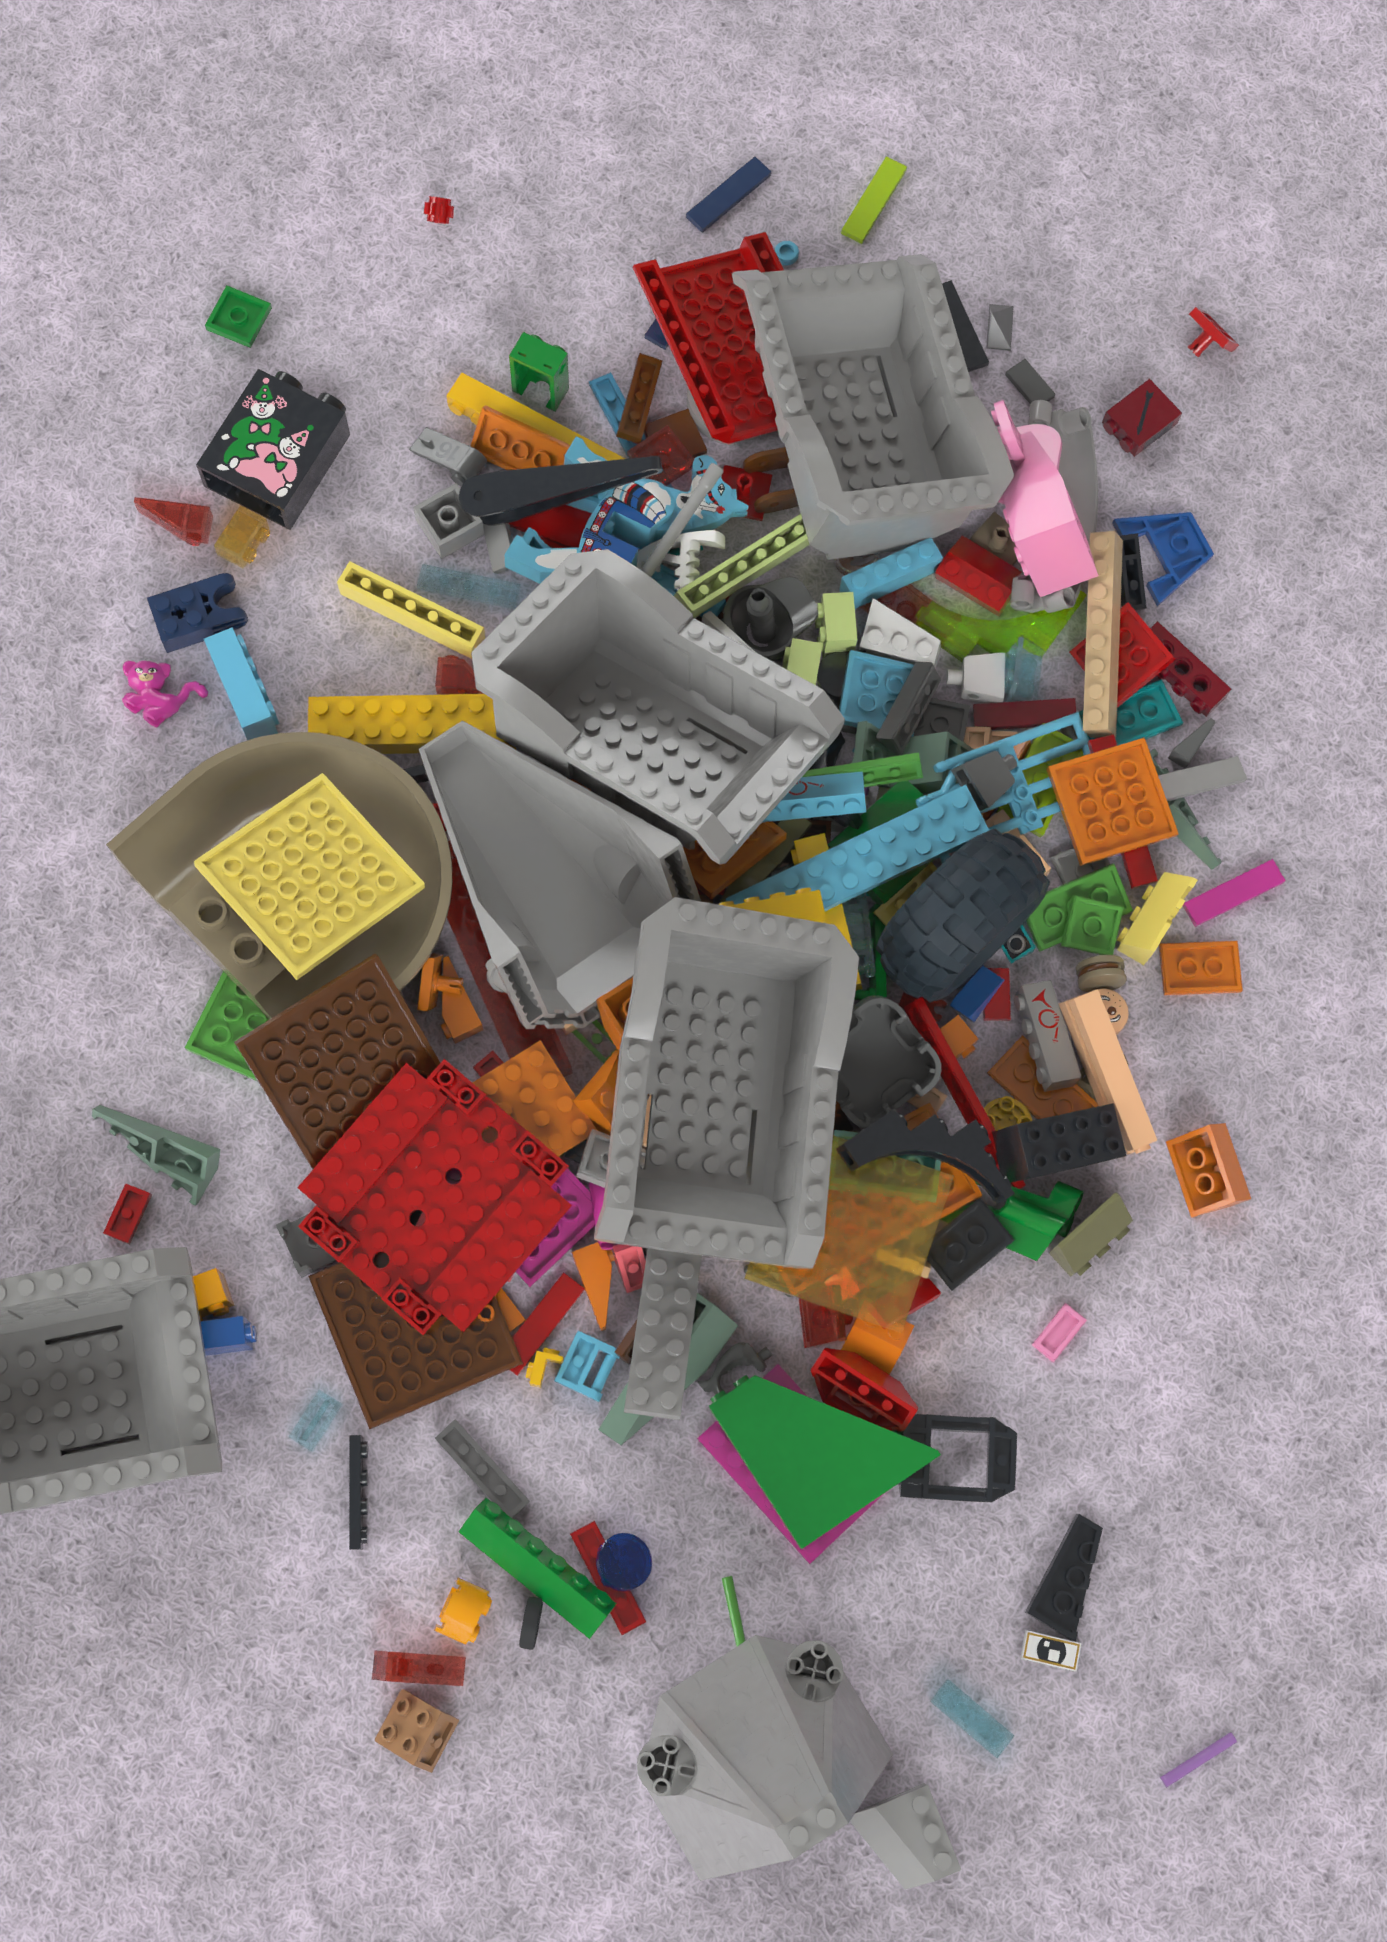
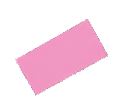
(1059, 1332)

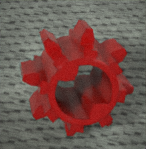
(438, 210)

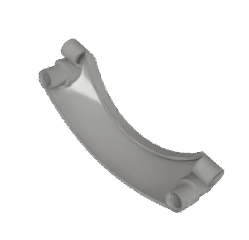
(1080, 477)

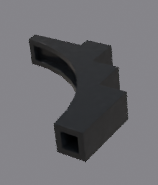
(929, 1139)

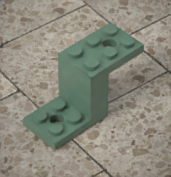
(931, 748)

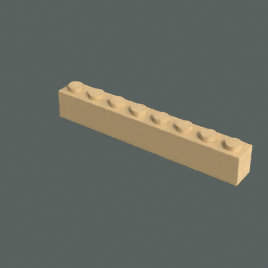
(1103, 636)

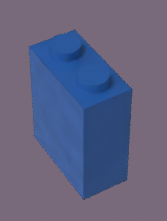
(228, 1335)

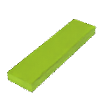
(873, 200)

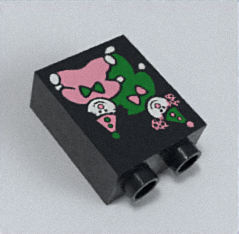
(274, 447)

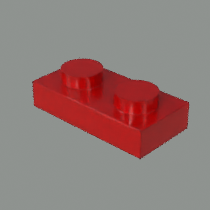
(127, 1213)

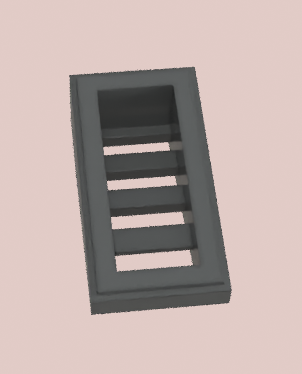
(1185, 751)

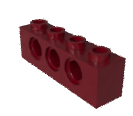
(1196, 673)

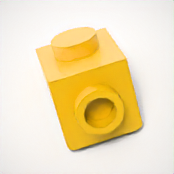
(536, 1370)

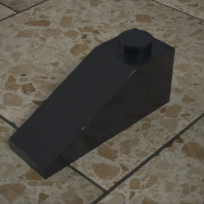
(1132, 575)

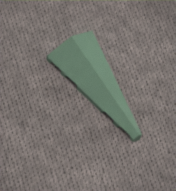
(1185, 822)
(182, 1158)

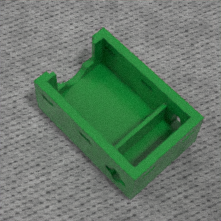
(536, 362)

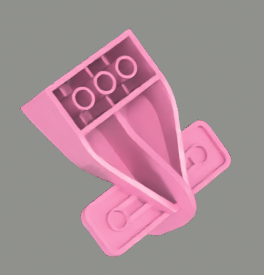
(1040, 509)

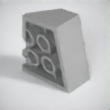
(909, 1837)

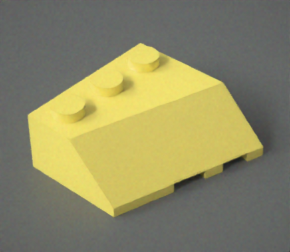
(1155, 916)

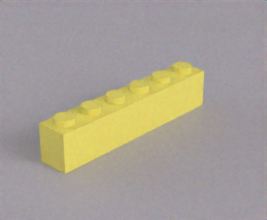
(410, 609)

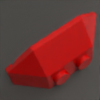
(862, 1389)

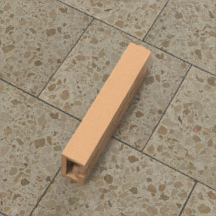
(1107, 1068)

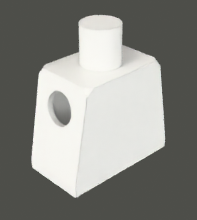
(980, 677)

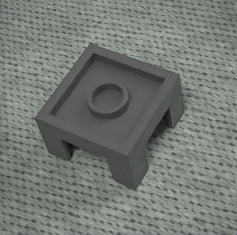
(304, 1251)

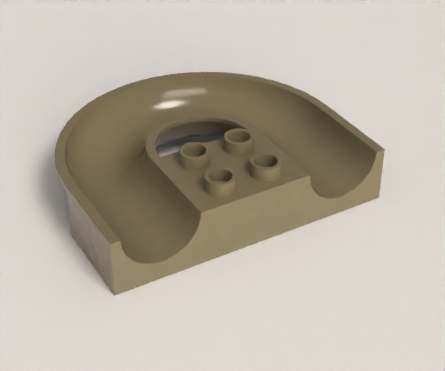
(242, 785)

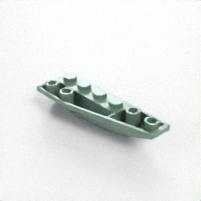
(709, 1335)

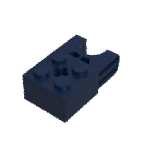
(200, 611)

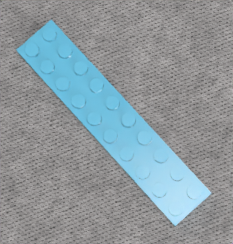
(880, 852)

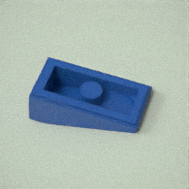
(977, 993)

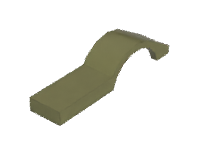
(761, 870)

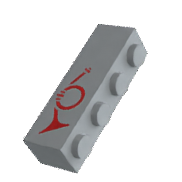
(1047, 1036)

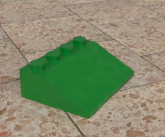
(892, 804)

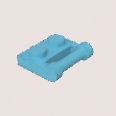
(579, 1362)

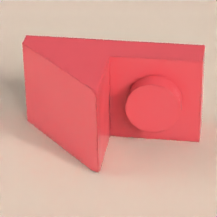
(630, 1265)

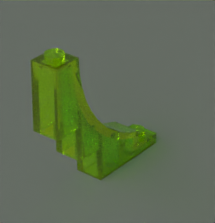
(962, 633)

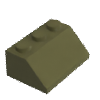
(1093, 1236)

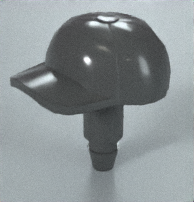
(775, 614)

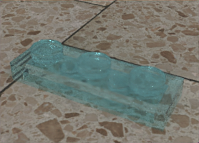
(972, 1718)

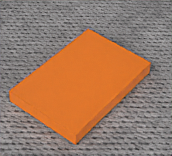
(1200, 968)

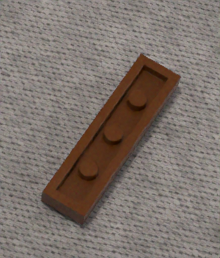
(639, 398)

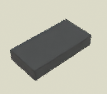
(1029, 382)

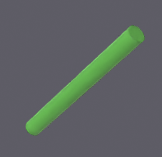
(733, 1608)

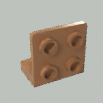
(416, 1731)

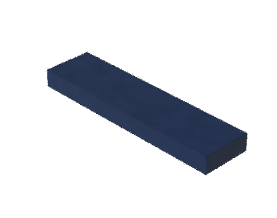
(728, 194)

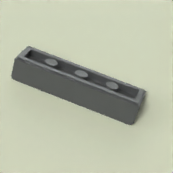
(909, 707)

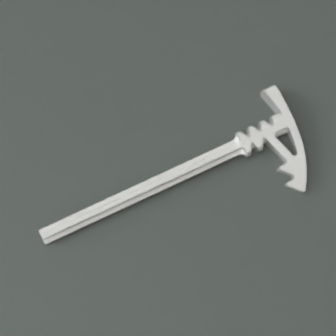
(689, 549)

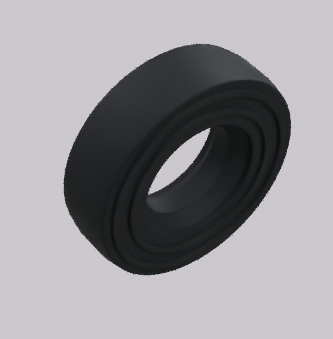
(531, 1623)

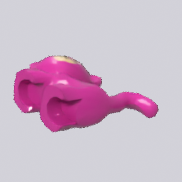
(147, 680)

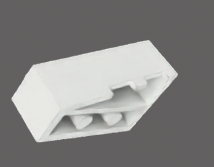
(897, 638)

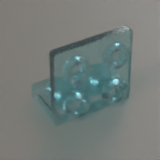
(1022, 674)

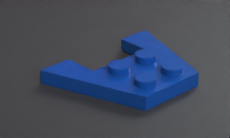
(1177, 545)

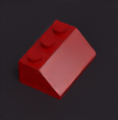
(978, 575)

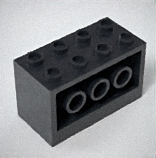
(1059, 1143)

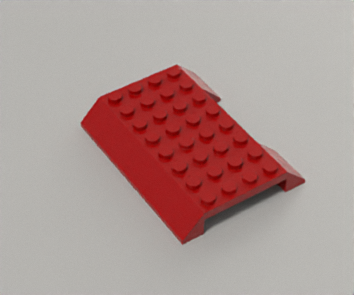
(714, 335)

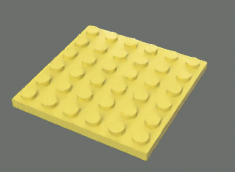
(309, 875)

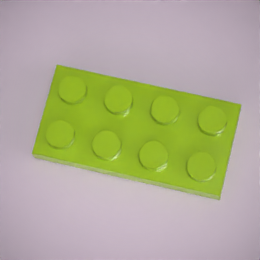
(1039, 773)

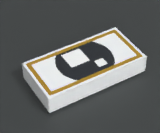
(1050, 1650)

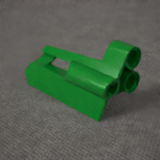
(1035, 1219)

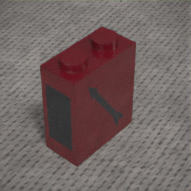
(1141, 418)

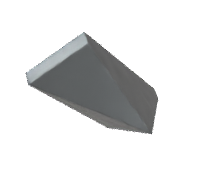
(1000, 327)

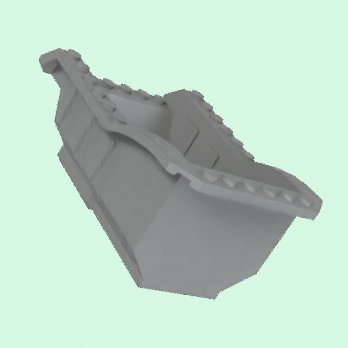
(873, 403)
(651, 704)
(742, 1049)
(96, 1360)

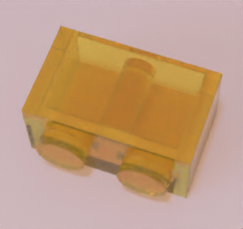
(242, 537)

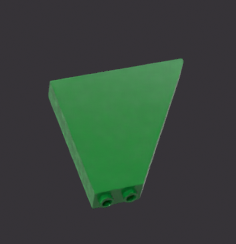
(812, 1457)

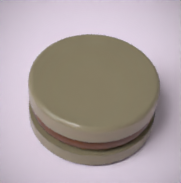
(1101, 973)

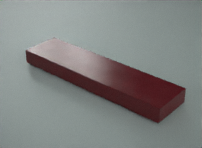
(1021, 713)

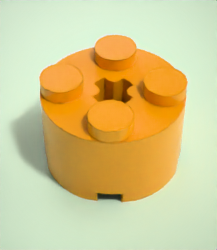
(463, 1611)

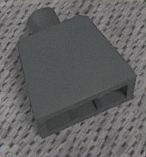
(986, 777)

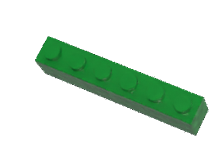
(537, 1567)

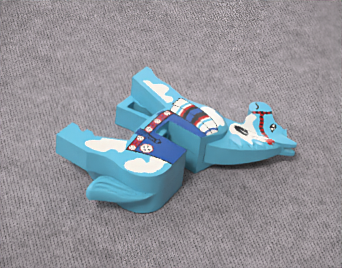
(625, 518)

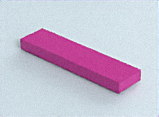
(1233, 893)

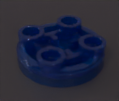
(623, 1562)

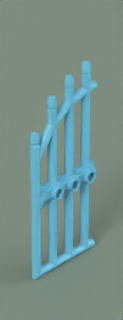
(1019, 795)

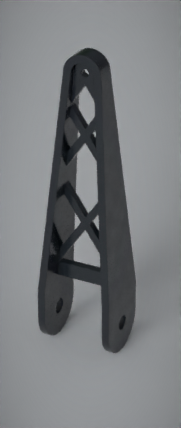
(521, 493)

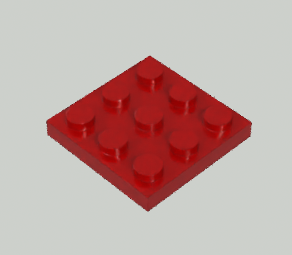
(1140, 654)

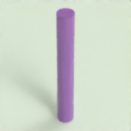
(1198, 1759)

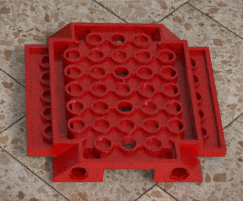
(399, 1164)

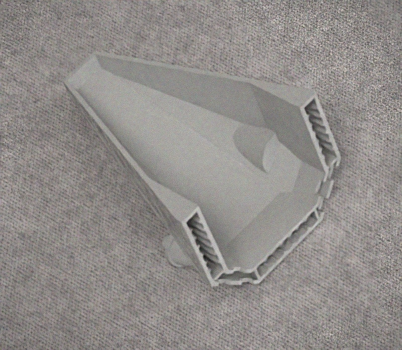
(550, 875)
(761, 1755)

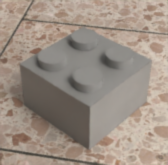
(446, 522)

